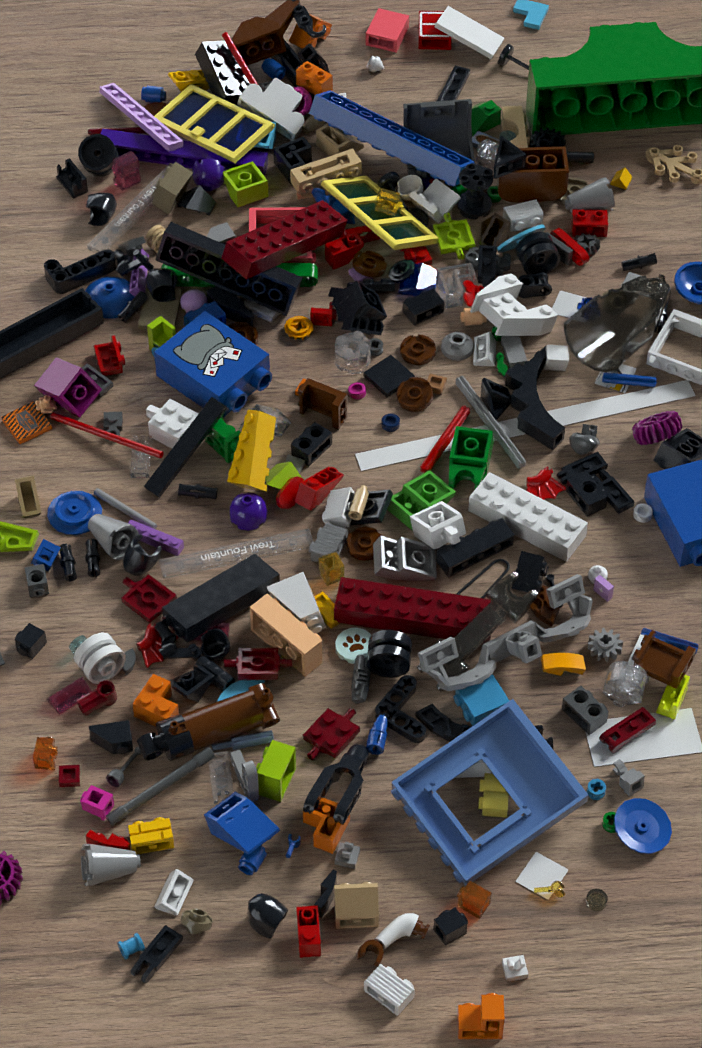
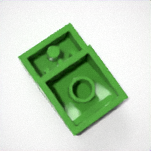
(419, 495)

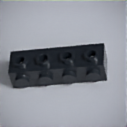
(475, 547)

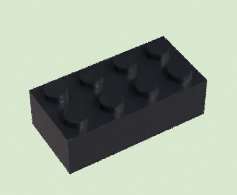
(221, 70)

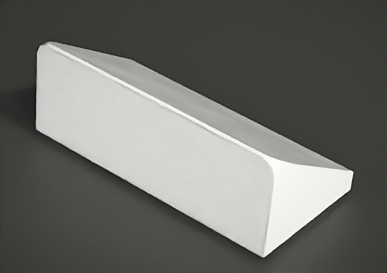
(484, 350)
(174, 892)

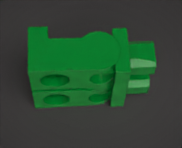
(223, 439)

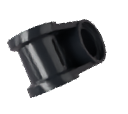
(533, 285)

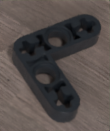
(395, 713)

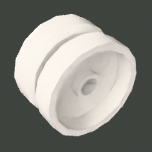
(99, 657)

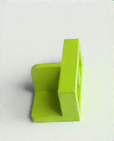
(159, 332)

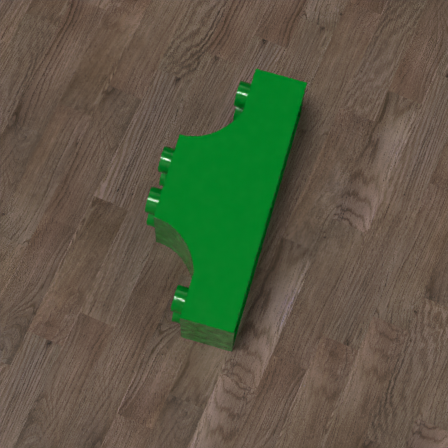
(616, 83)

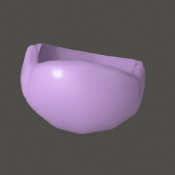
(193, 300)

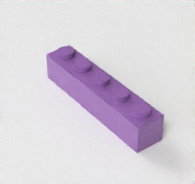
(138, 277)
(157, 538)

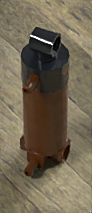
(210, 724)

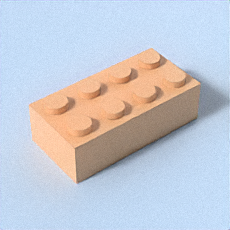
(288, 634)

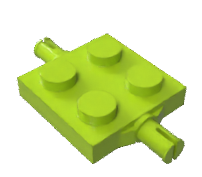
(453, 236)

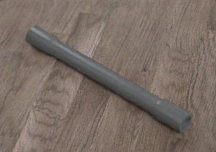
(123, 811)

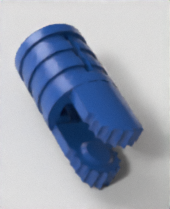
(377, 736)

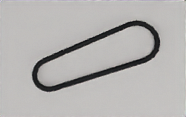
(485, 569)

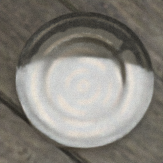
(596, 899)

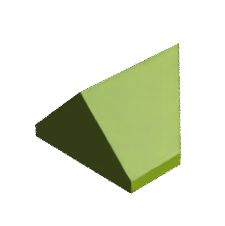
(281, 474)

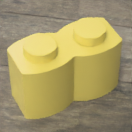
(495, 797)

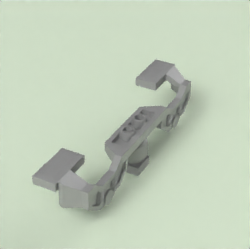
(519, 642)

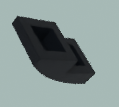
(327, 893)

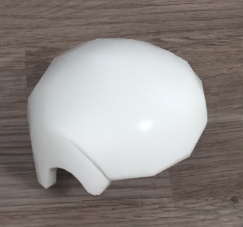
(409, 184)

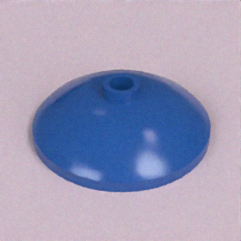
(689, 282)
(110, 294)

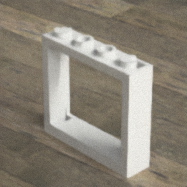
(687, 324)

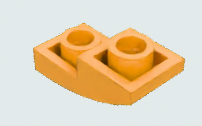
(559, 662)

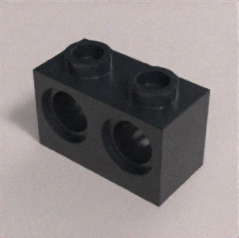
(311, 443)

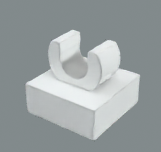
(515, 968)

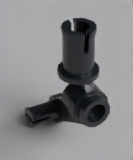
(125, 265)
(169, 649)

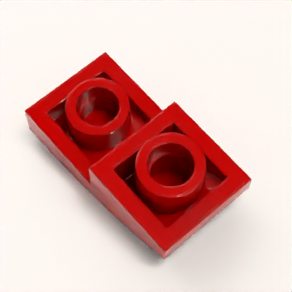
(113, 841)

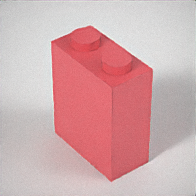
(387, 30)

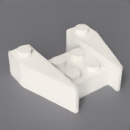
(510, 317)

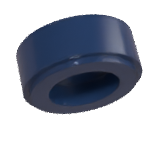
(390, 422)

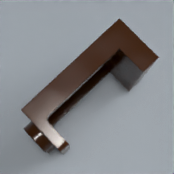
(323, 400)
(663, 660)

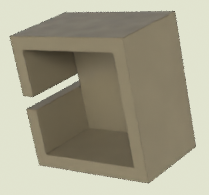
(171, 187)

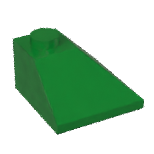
(485, 116)

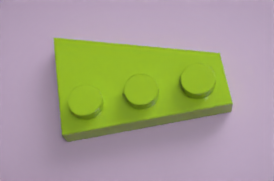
(17, 538)

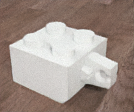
(169, 422)
(438, 525)

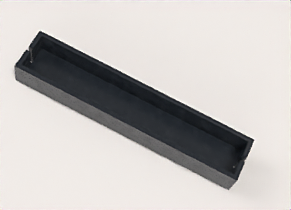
(48, 330)

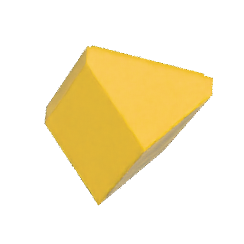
(621, 179)

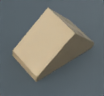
(27, 496)

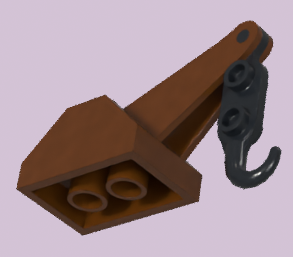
(263, 37)

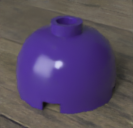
(208, 174)
(248, 511)

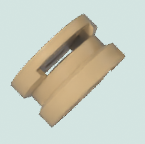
(154, 237)

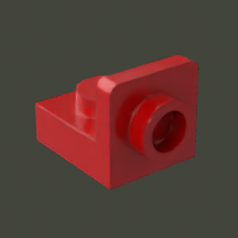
(323, 316)

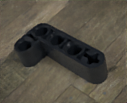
(80, 272)

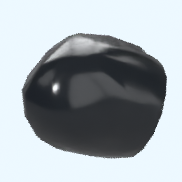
(101, 207)
(162, 284)
(136, 560)
(265, 914)

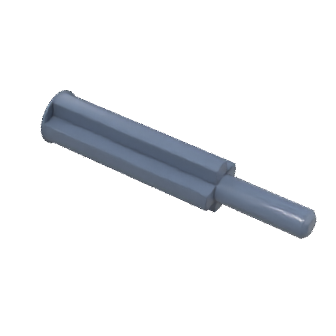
(246, 741)

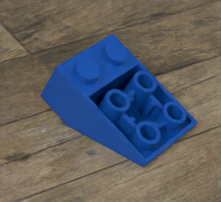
(240, 823)

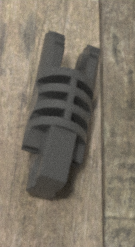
(360, 680)

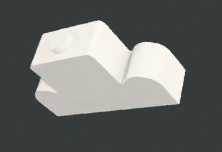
(275, 105)

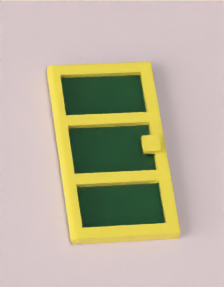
(359, 197)

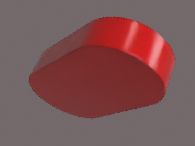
(286, 496)

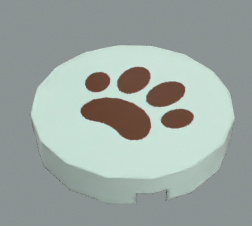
(352, 643)

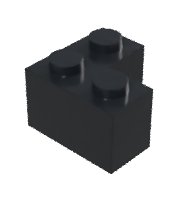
(292, 155)
(531, 572)

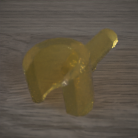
(556, 887)

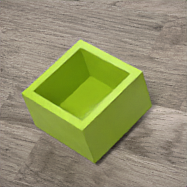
(276, 770)

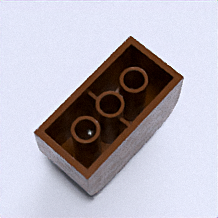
(541, 178)

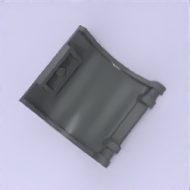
(443, 123)

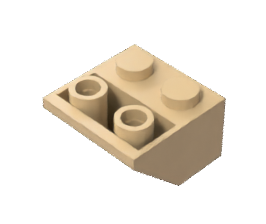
(335, 141)
(356, 905)

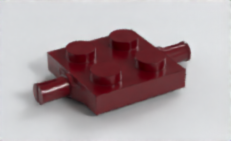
(147, 597)
(257, 663)
(331, 733)

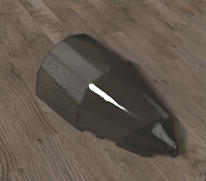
(618, 323)

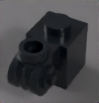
(311, 55)

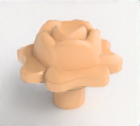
(45, 404)

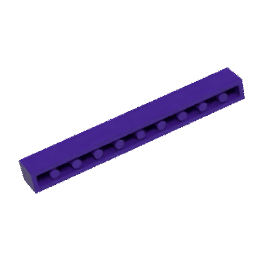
(151, 151)

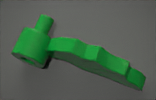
(502, 368)

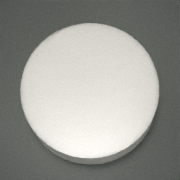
(642, 513)

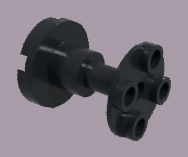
(475, 202)

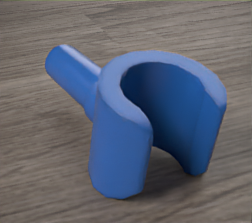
(292, 844)

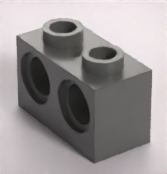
(582, 712)

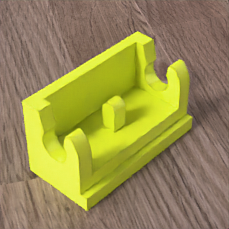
(672, 699)

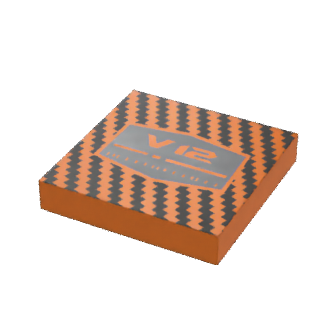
(26, 423)

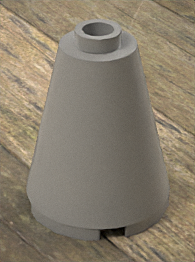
(592, 197)
(112, 534)
(107, 863)

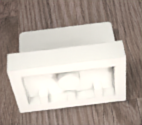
(435, 200)

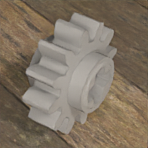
(605, 644)

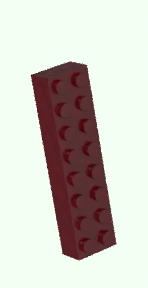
(284, 239)
(405, 608)

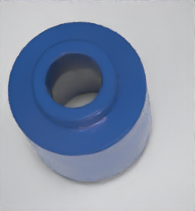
(273, 68)
(153, 94)
(250, 863)

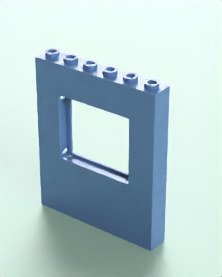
(521, 764)

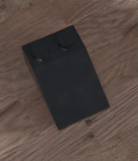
(679, 449)

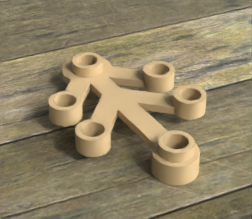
(656, 155)

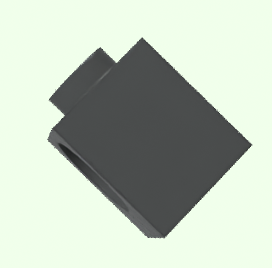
(36, 580)

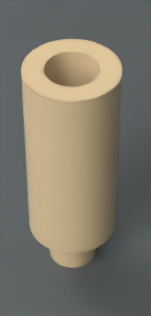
(358, 503)

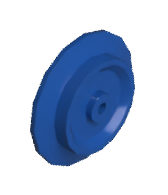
(71, 512)
(642, 826)

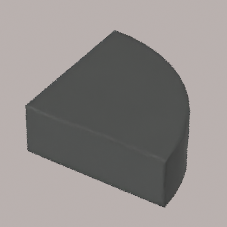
(130, 661)

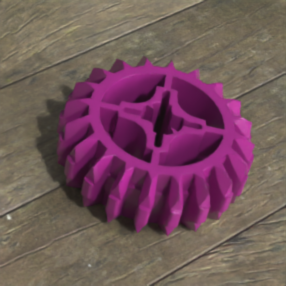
(657, 427)
(10, 886)

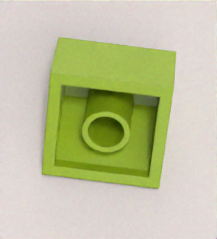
(246, 184)

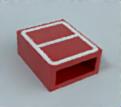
(430, 37)

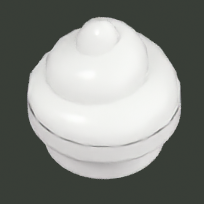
(375, 64)
(595, 571)

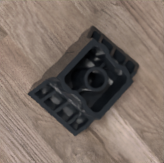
(358, 308)

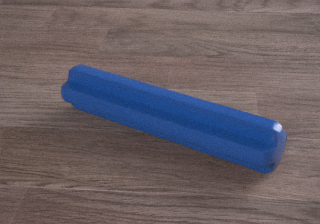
(626, 379)
(677, 642)

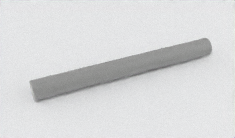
(125, 509)

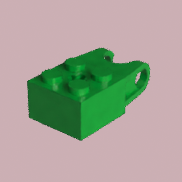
(470, 455)

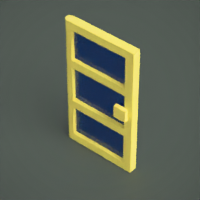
(214, 123)

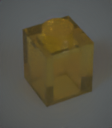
(388, 202)
(331, 568)

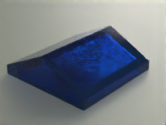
(422, 280)

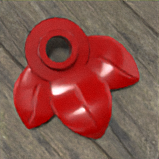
(471, 291)

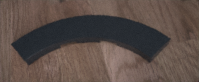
(440, 723)

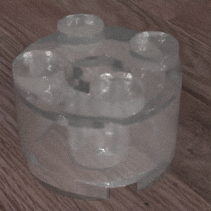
(352, 352)
(625, 683)

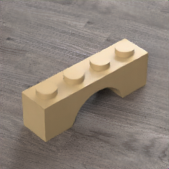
(514, 120)

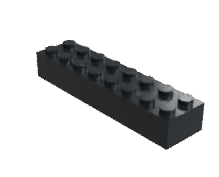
(202, 259)

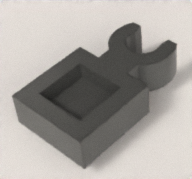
(113, 422)

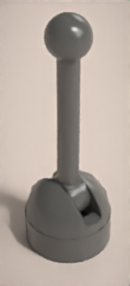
(116, 776)

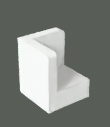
(557, 357)

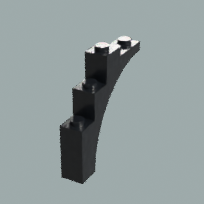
(533, 416)

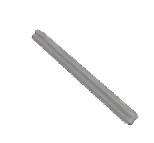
(490, 422)

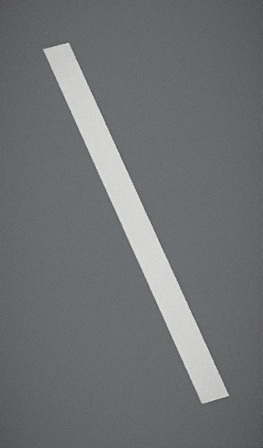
(564, 416)

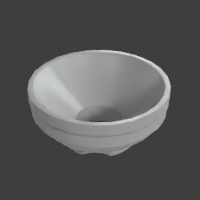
(455, 350)

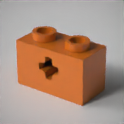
(313, 78)

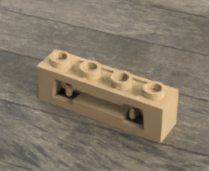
(325, 170)

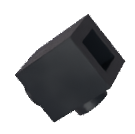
(30, 641)
(450, 925)

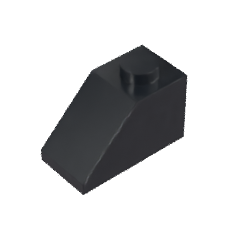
(113, 736)

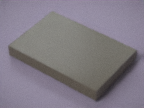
(153, 309)

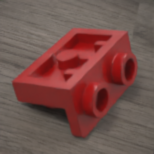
(418, 255)

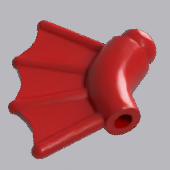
(544, 485)
(150, 646)

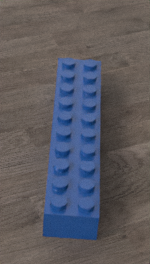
(389, 137)

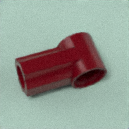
(98, 698)

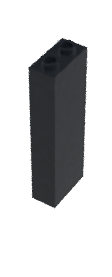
(219, 598)

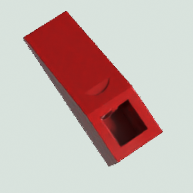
(317, 487)

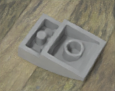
(404, 559)

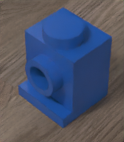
(47, 550)

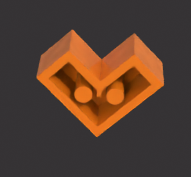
(301, 38)
(153, 701)
(327, 830)
(482, 1020)

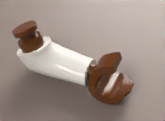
(399, 927)

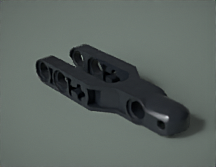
(352, 763)

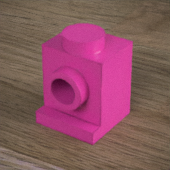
(97, 802)

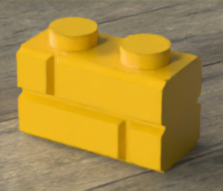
(151, 835)

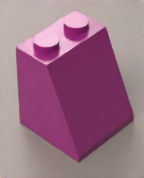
(68, 386)

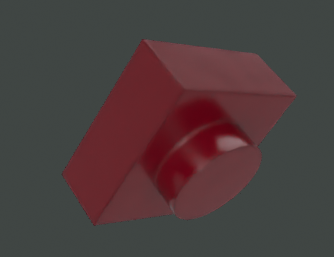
(69, 775)

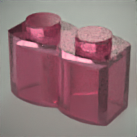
(126, 171)

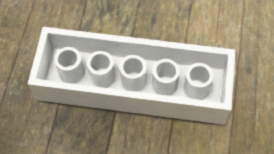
(528, 516)

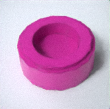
(357, 390)

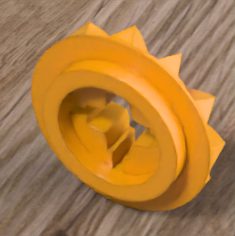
(293, 324)

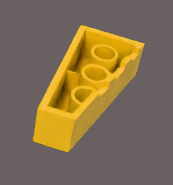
(253, 451)

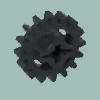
(547, 138)

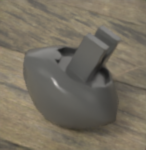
(585, 442)

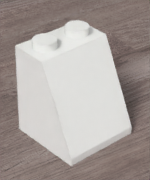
(298, 597)

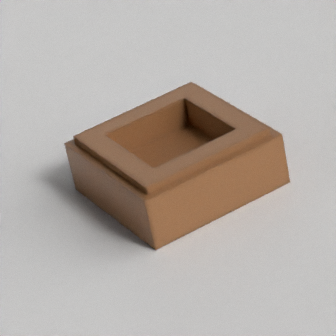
(437, 383)

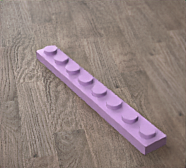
(141, 117)

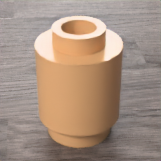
(470, 319)

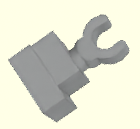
(631, 780)

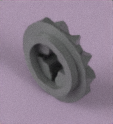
(594, 243)

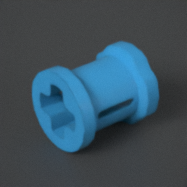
(131, 946)

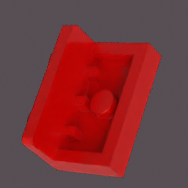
(109, 357)

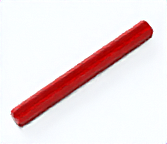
(445, 439)

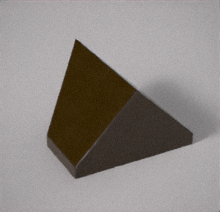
(494, 230)

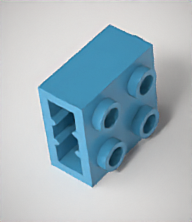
(480, 699)

